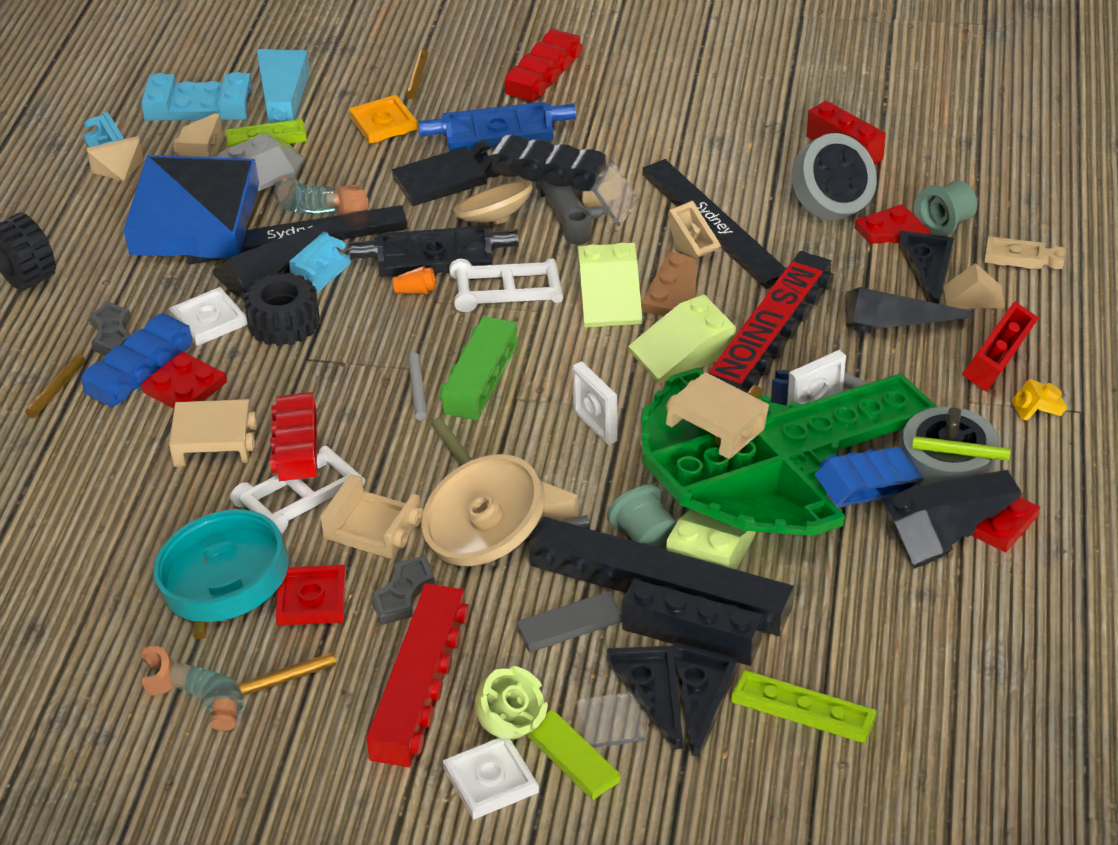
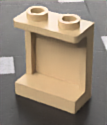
(719, 410)
(212, 428)
(369, 520)

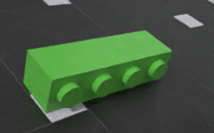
(479, 368)

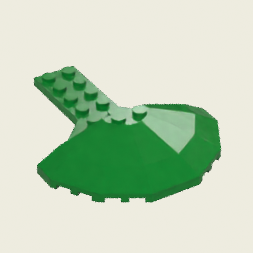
(772, 477)

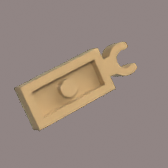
(1023, 253)

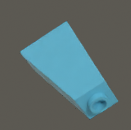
(283, 81)

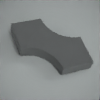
(110, 323)
(396, 598)

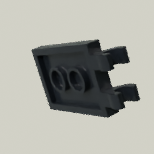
(445, 174)

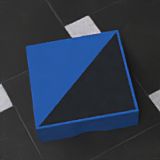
(191, 206)

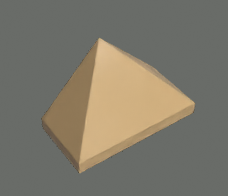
(116, 158)

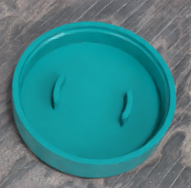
(241, 570)

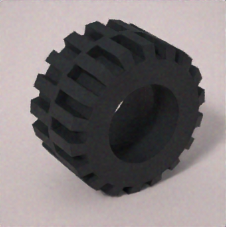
(24, 252)
(281, 309)

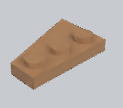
(671, 285)

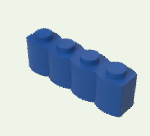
(136, 359)
(867, 475)

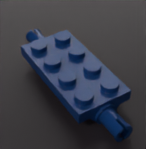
(490, 124)

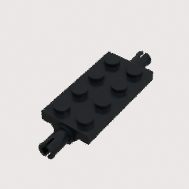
(433, 248)

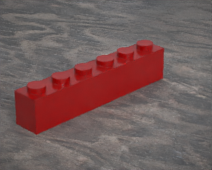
(417, 676)

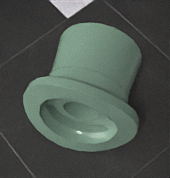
(945, 206)
(642, 516)

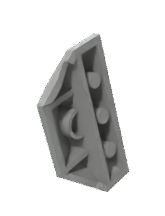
(271, 157)

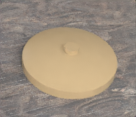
(483, 510)

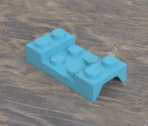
(194, 101)

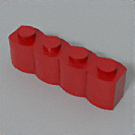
(543, 65)
(294, 437)

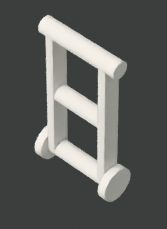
(467, 300)
(248, 496)

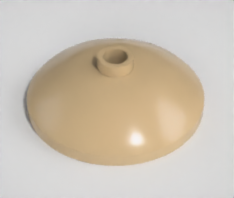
(494, 203)

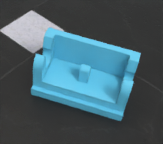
(105, 132)
(320, 261)

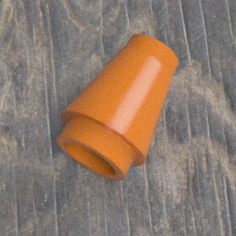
(415, 282)

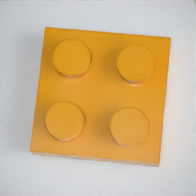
(383, 119)

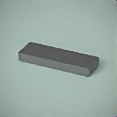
(569, 621)

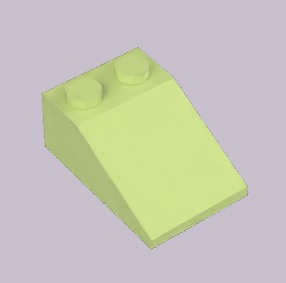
(609, 285)
(684, 339)
(709, 540)

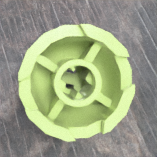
(510, 703)

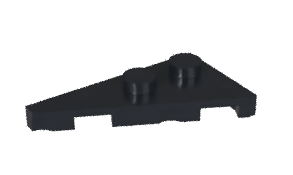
(929, 259)
(653, 682)
(703, 685)

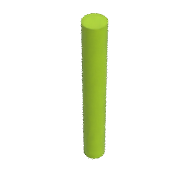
(961, 448)

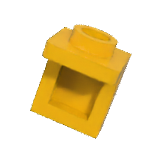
(1039, 396)

